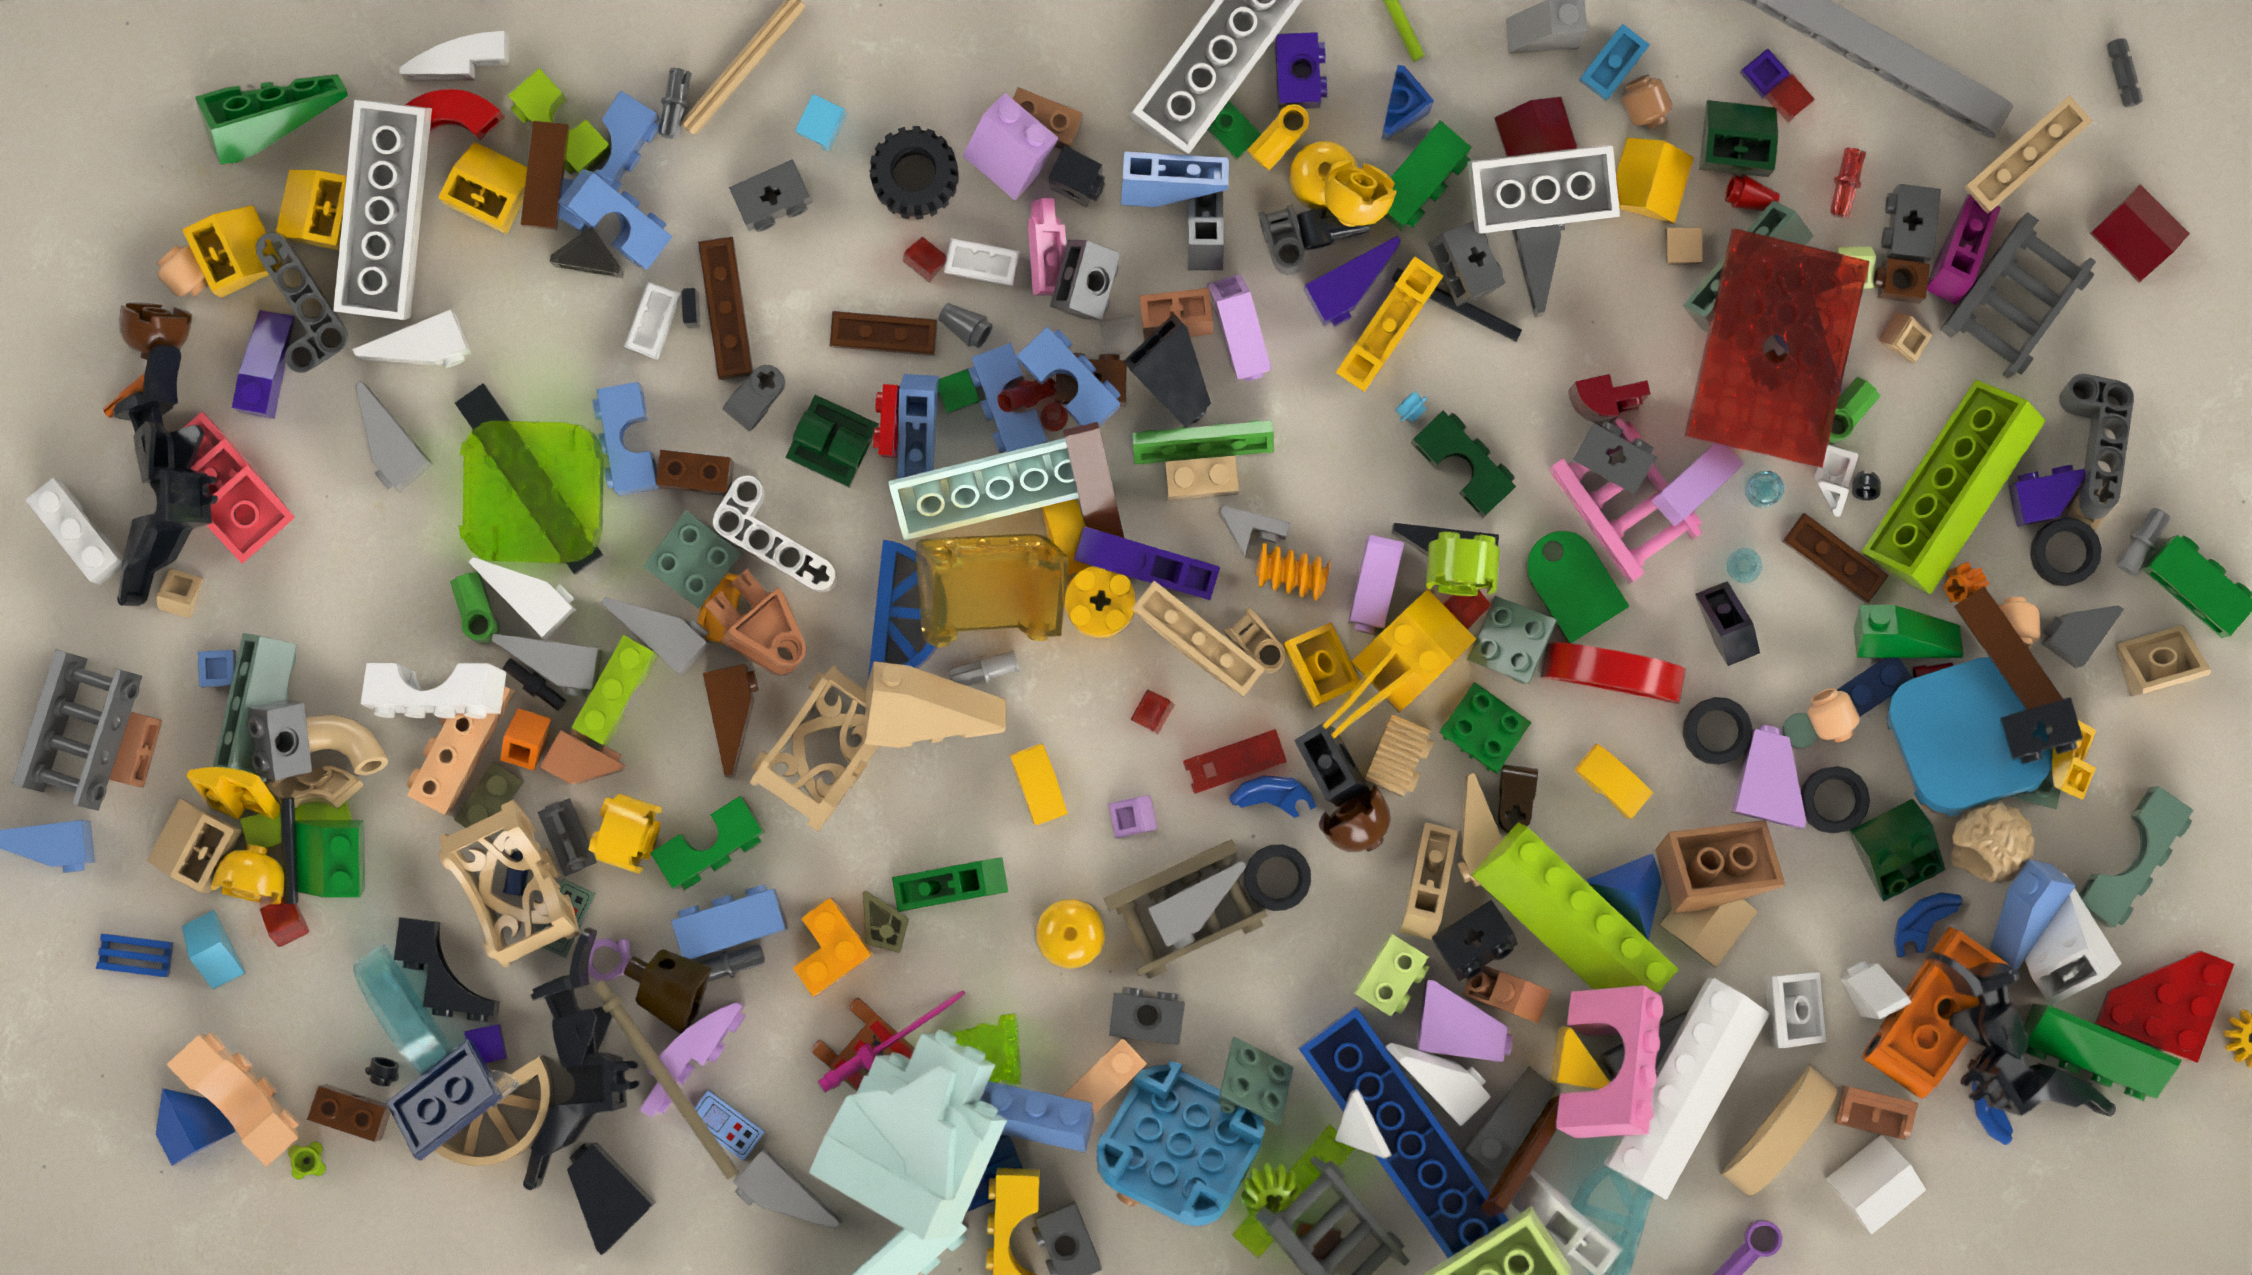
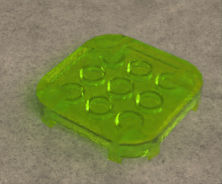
(532, 491)

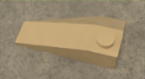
(920, 706)

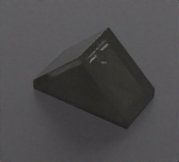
(588, 255)

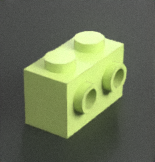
(1392, 975)

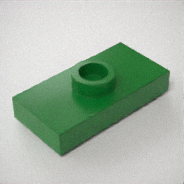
(1233, 131)

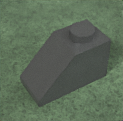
(2079, 633)

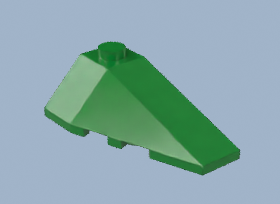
(252, 120)

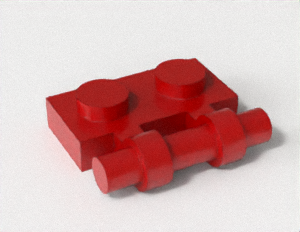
(886, 436)

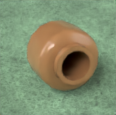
(1646, 101)

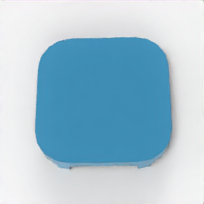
(1955, 738)
(1178, 1147)

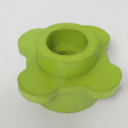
(299, 1167)

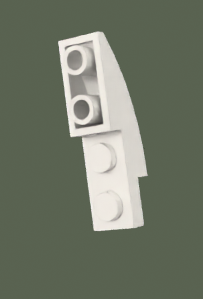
(1566, 1225)

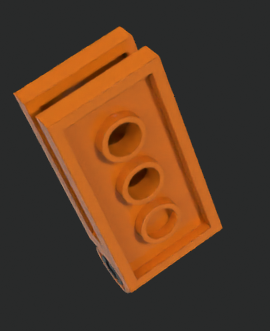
(1916, 1041)

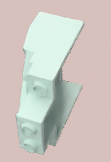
(915, 1136)

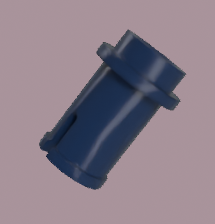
(515, 879)

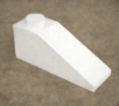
(428, 342)
(532, 598)
(1873, 990)
(1445, 1081)

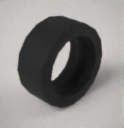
(2092, 546)
(1744, 730)
(1860, 791)
(1289, 901)

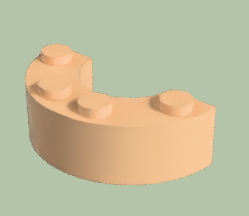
(238, 1094)

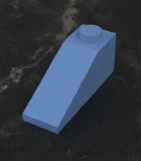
(1170, 178)
(917, 424)
(54, 844)
(2028, 910)

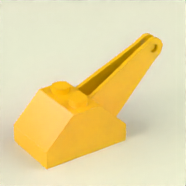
(1406, 657)

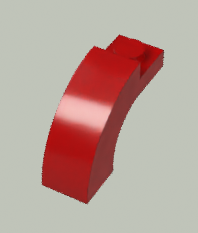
(460, 109)

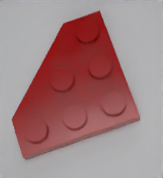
(2170, 1005)

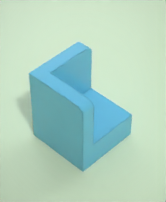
(821, 121)

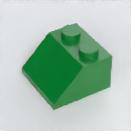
(330, 858)

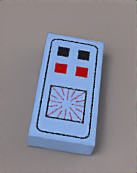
(729, 1125)

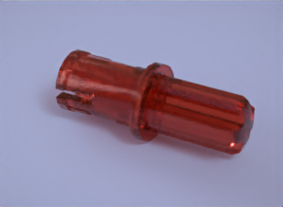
(1847, 182)
(1025, 394)

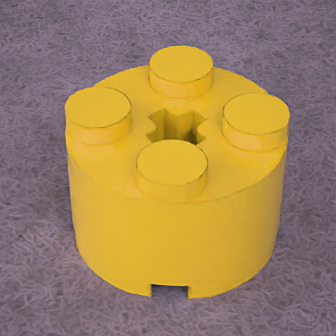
(1083, 614)
(626, 832)

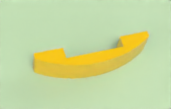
(1389, 324)

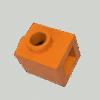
(525, 739)

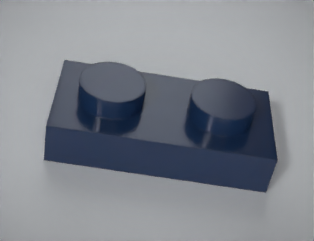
(1876, 684)

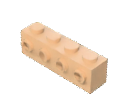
(453, 758)

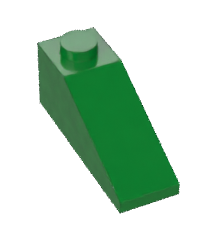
(1904, 633)
(950, 884)

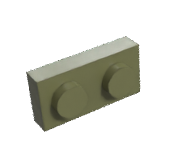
(492, 791)

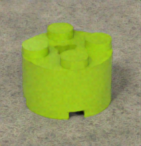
(1463, 564)

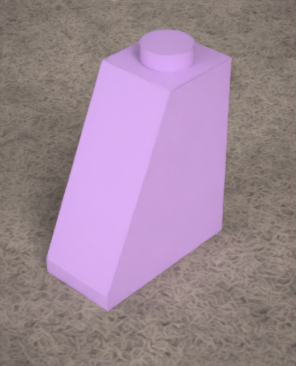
(1240, 327)
(1375, 584)
(1769, 780)
(1459, 1028)

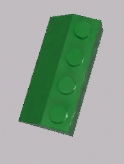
(2098, 1051)

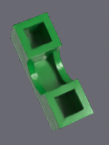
(736, 830)

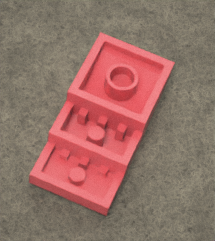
(246, 506)

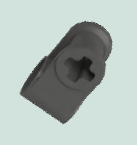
(1281, 233)
(750, 402)

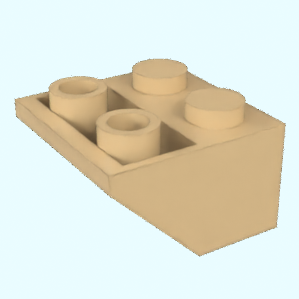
(193, 845)

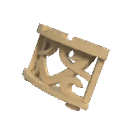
(824, 796)
(517, 834)

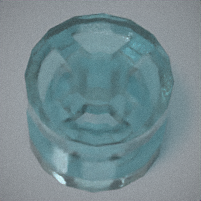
(1760, 494)

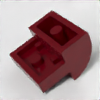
(1600, 401)

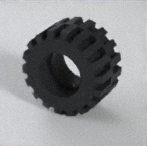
(914, 143)

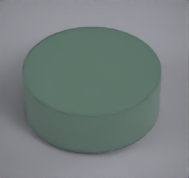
(1799, 730)

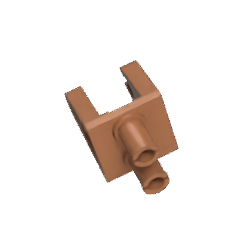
(763, 629)

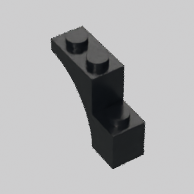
(419, 945)

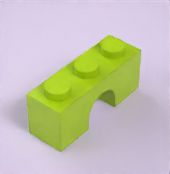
(538, 100)
(613, 690)

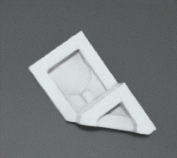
(1836, 476)

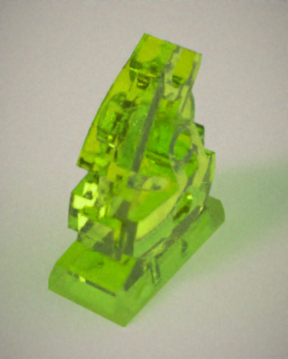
(1000, 1046)

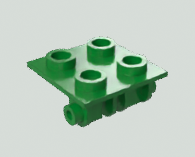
(1485, 728)

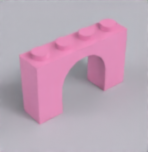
(1626, 1102)

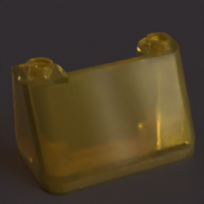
(990, 585)

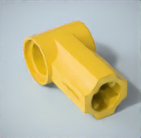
(1277, 138)

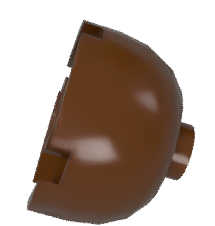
(149, 325)
(1358, 822)

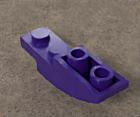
(1146, 563)

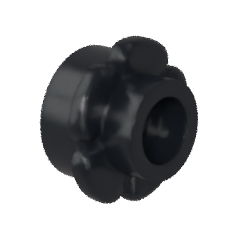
(382, 1071)

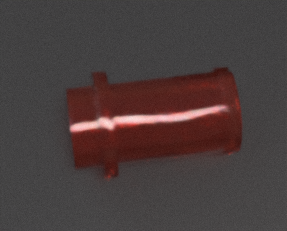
(1054, 425)

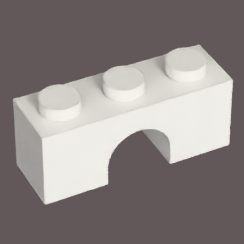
(73, 530)

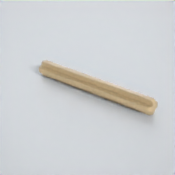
(742, 65)

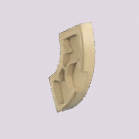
(321, 785)

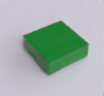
(958, 391)

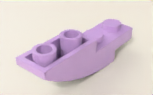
(697, 1043)

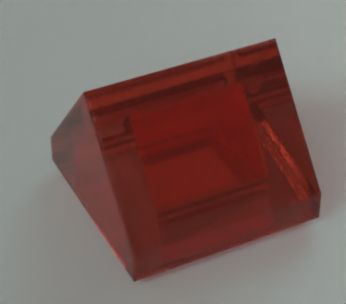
(924, 258)
(1467, 608)
(1152, 711)

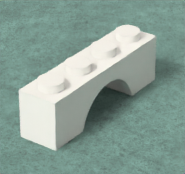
(469, 690)

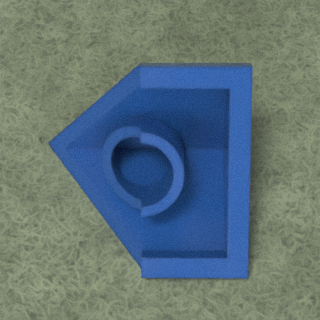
(1407, 103)
(1632, 891)
(189, 1124)

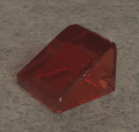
(1790, 98)
(284, 922)

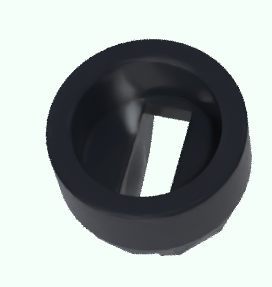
(1866, 486)

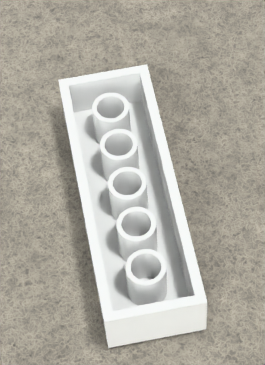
(382, 209)

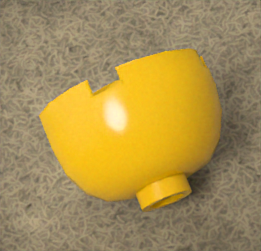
(1311, 169)
(1358, 194)
(250, 875)
(1070, 933)

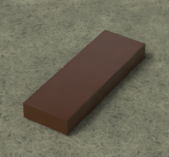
(545, 175)
(883, 333)
(1835, 558)

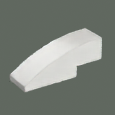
(458, 58)

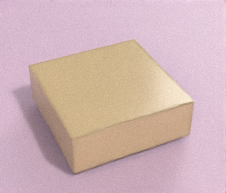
(1684, 245)

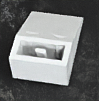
(2070, 953)

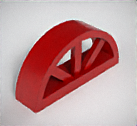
(1614, 671)

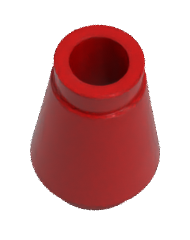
(1749, 194)

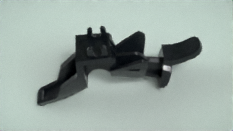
(165, 465)
(2000, 1067)
(597, 1075)

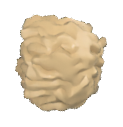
(1992, 842)

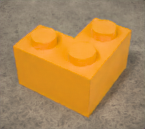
(839, 952)

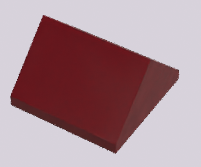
(1535, 128)
(2140, 233)

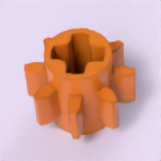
(1964, 582)

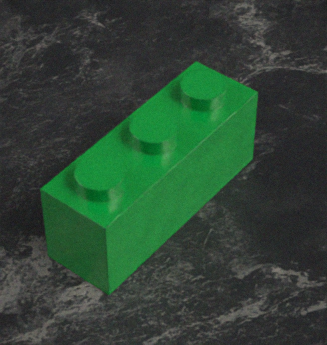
(1425, 174)
(2200, 585)

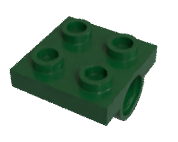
(831, 441)

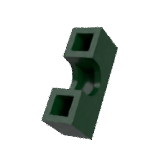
(1445, 439)

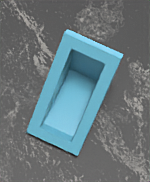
(211, 950)

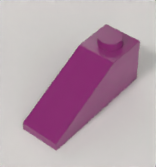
(1962, 252)

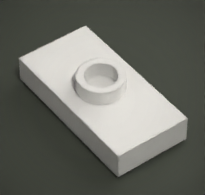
(981, 262)
(652, 320)

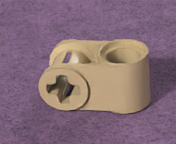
(1255, 639)

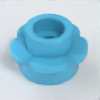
(1411, 407)

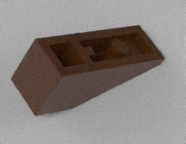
(731, 706)

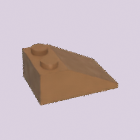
(1718, 865)

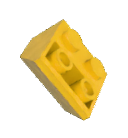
(486, 187)
(313, 208)
(227, 249)

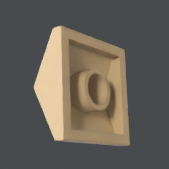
(1712, 930)

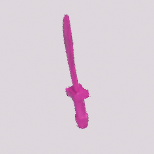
(866, 1055)

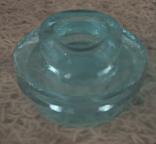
(1754, 561)

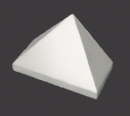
(1359, 1128)

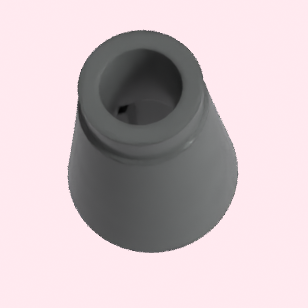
(966, 325)

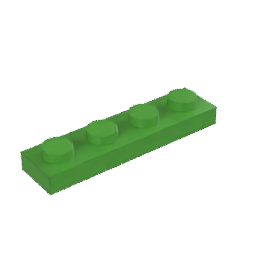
(1203, 442)

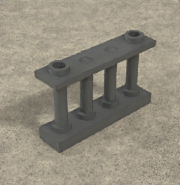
(2004, 264)
(50, 720)
(1301, 1247)

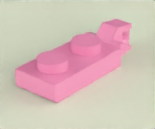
(1046, 246)

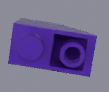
(2044, 497)

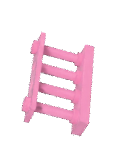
(1610, 532)

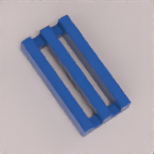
(104, 952)

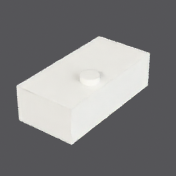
(1543, 189)

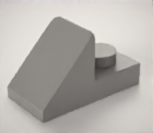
(1242, 523)

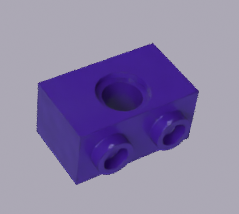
(1299, 49)

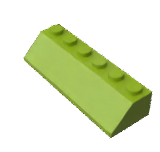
(1954, 485)
(1570, 915)

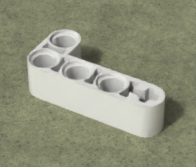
(777, 542)

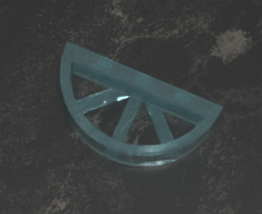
(400, 1010)
(1633, 1223)

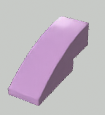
(1697, 483)

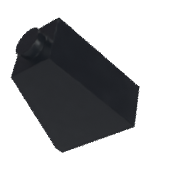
(1171, 371)
(606, 1195)

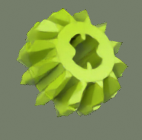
(1270, 1189)

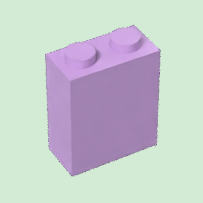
(1010, 146)

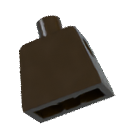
(670, 987)

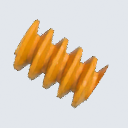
(1292, 572)

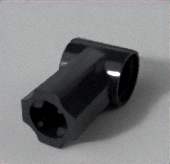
(1322, 228)

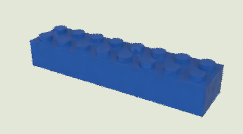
(1422, 1156)

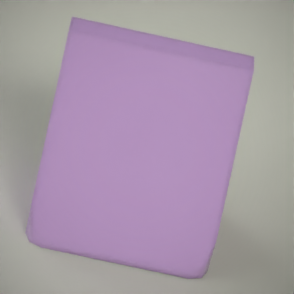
(1132, 816)

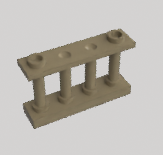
(1157, 889)

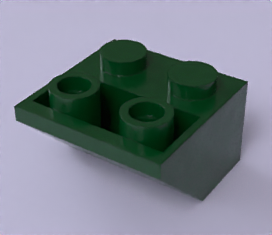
(1739, 139)
(1898, 849)

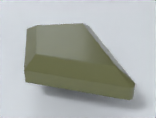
(883, 924)

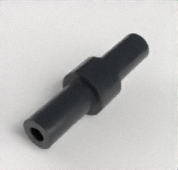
(534, 684)

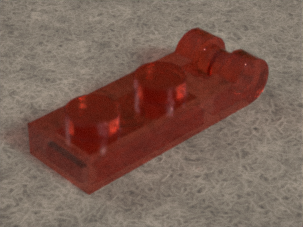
(1236, 761)

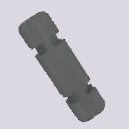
(2125, 72)

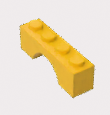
(1015, 1198)

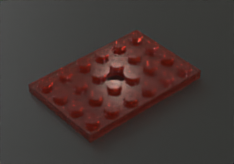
(1790, 293)

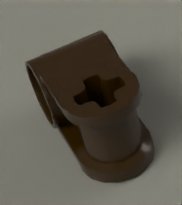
(1516, 791)

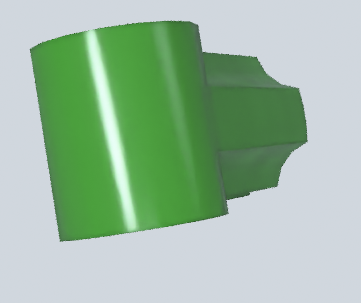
(1853, 406)
(473, 605)

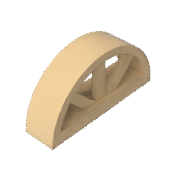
(2028, 154)
(1197, 639)
(537, 1067)
(1781, 1132)

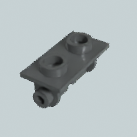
(567, 836)

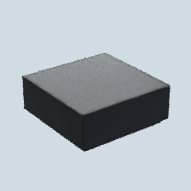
(690, 307)

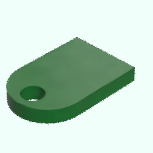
(1575, 587)

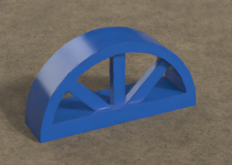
(884, 610)

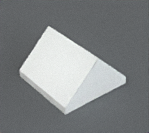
(1795, 1009)
(1876, 1183)

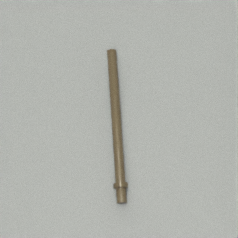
(613, 1005)

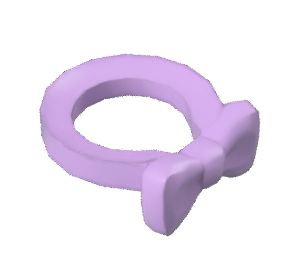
(622, 947)

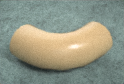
(348, 738)

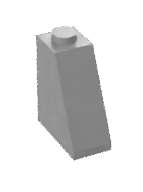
(1547, 26)

